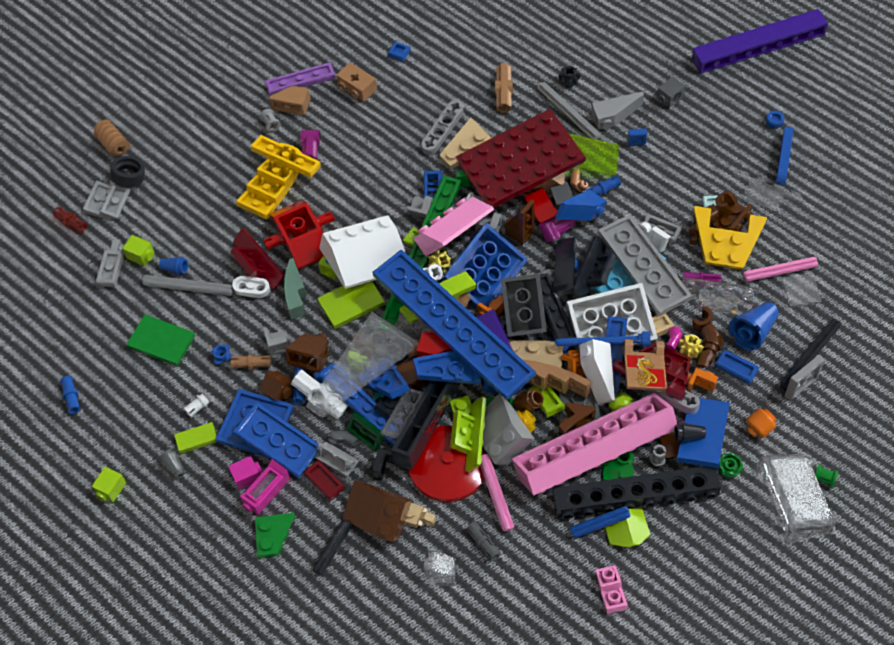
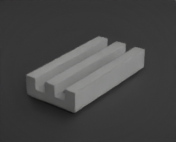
(662, 224)

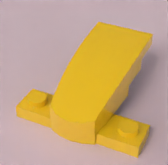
(274, 176)

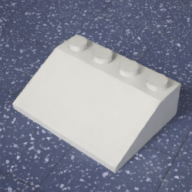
(360, 249)
(590, 314)

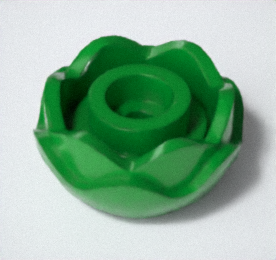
(733, 460)

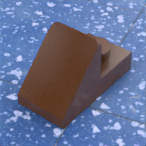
(579, 416)

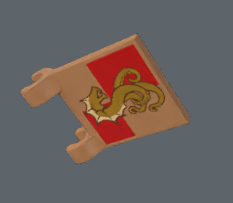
(644, 369)

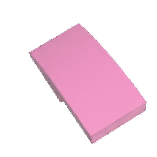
(611, 589)

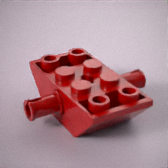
(299, 232)

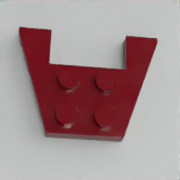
(676, 370)

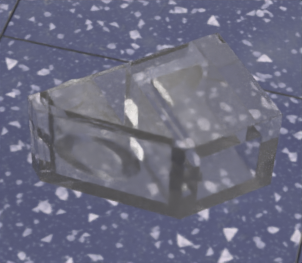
(440, 569)

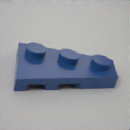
(446, 368)

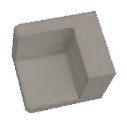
(420, 206)
(495, 223)
(276, 342)

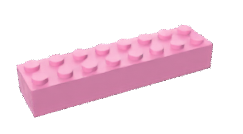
(594, 443)

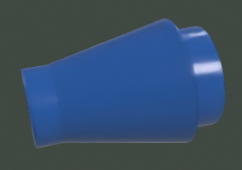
(175, 265)

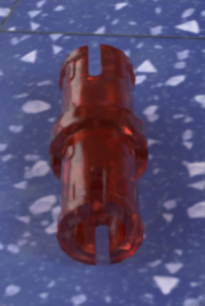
(70, 219)

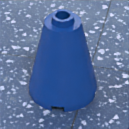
(753, 326)

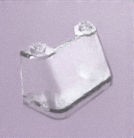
(796, 496)

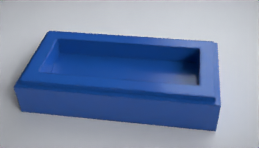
(737, 367)

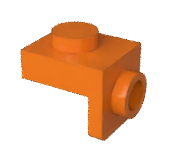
(702, 379)

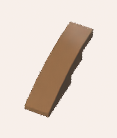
(558, 379)

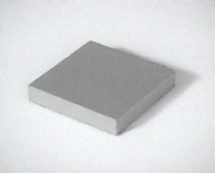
(804, 377)

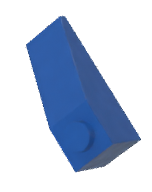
(582, 207)

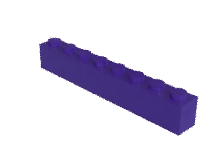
(759, 41)

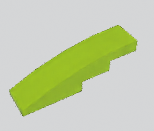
(455, 286)

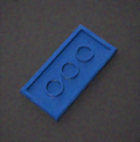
(277, 439)
(706, 451)

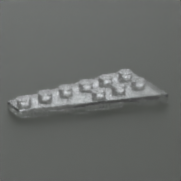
(368, 356)

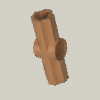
(503, 88)

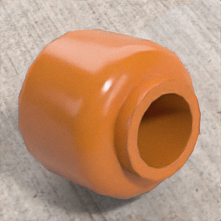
(761, 423)

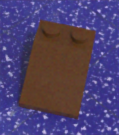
(377, 510)

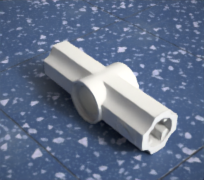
(309, 386)

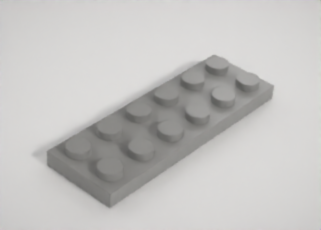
(645, 264)

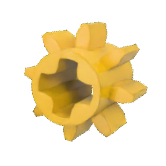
(528, 419)

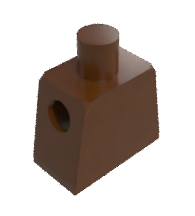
(308, 352)

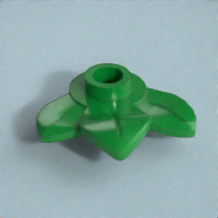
(619, 469)

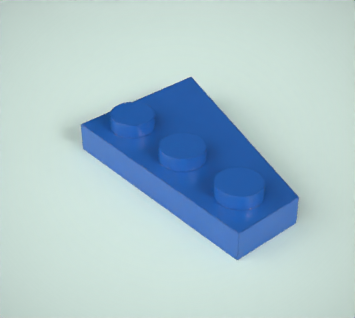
(390, 383)

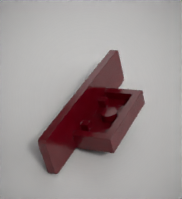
(255, 260)

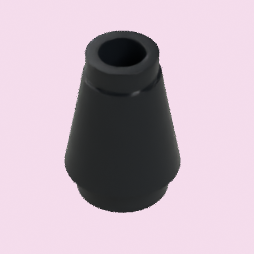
(688, 432)

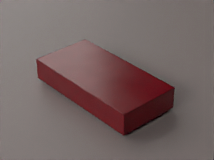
(324, 480)

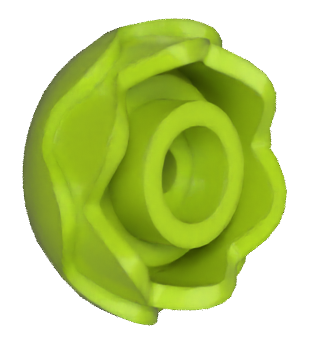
(620, 401)

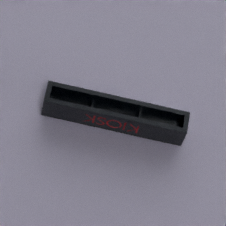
(423, 423)

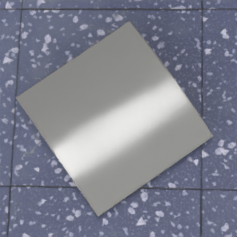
(106, 200)

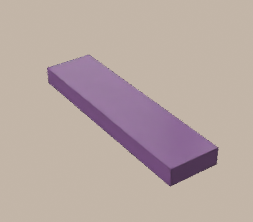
(301, 78)

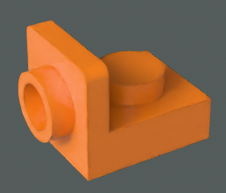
(497, 305)
(574, 362)

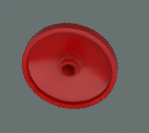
(442, 472)

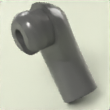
(344, 436)

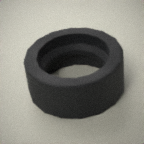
(127, 180)

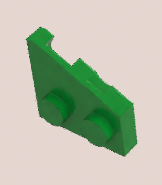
(271, 533)

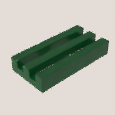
(366, 429)

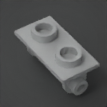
(336, 458)

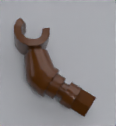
(723, 203)
(711, 336)

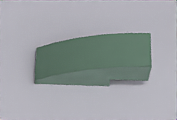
(294, 290)

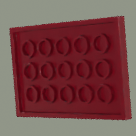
(520, 159)

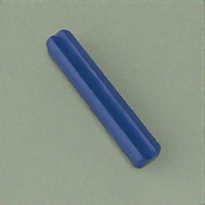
(600, 522)

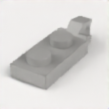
(111, 265)

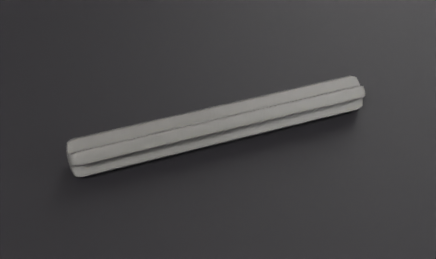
(569, 111)
(187, 285)

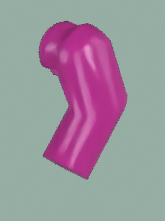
(675, 336)

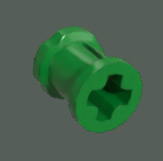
(826, 476)

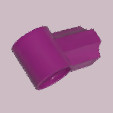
(310, 141)
(554, 227)

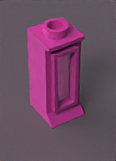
(265, 488)

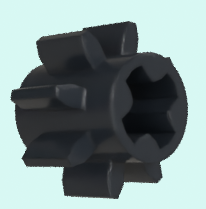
(569, 76)

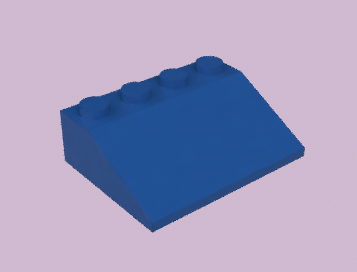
(487, 261)

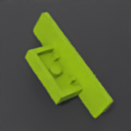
(468, 433)

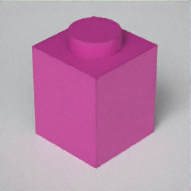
(245, 472)

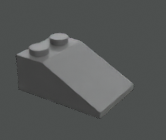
(504, 432)

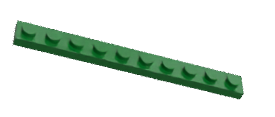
(442, 201)

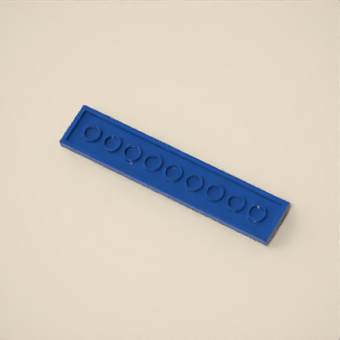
(454, 324)

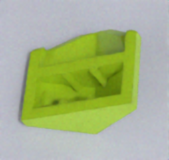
(629, 531)

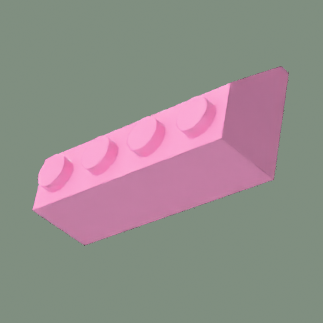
(451, 225)

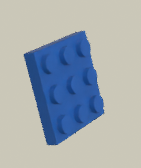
(240, 407)

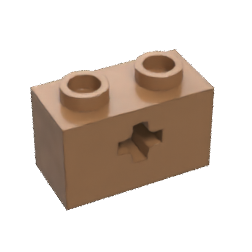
(356, 82)

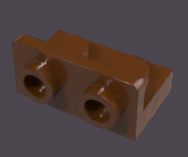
(736, 220)

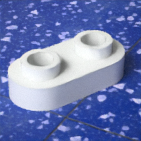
(252, 286)

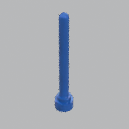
(642, 339)

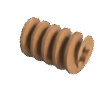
(111, 138)

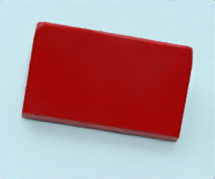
(543, 206)

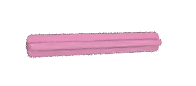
(780, 269)
(496, 493)

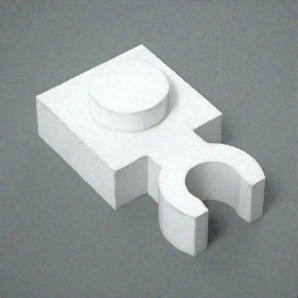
(656, 236)

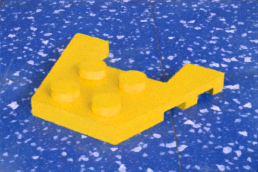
(724, 246)

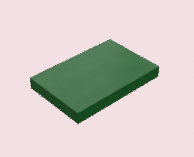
(161, 340)

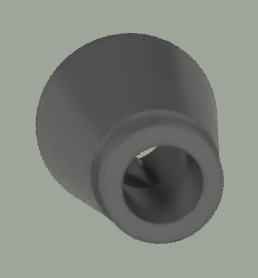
(170, 461)

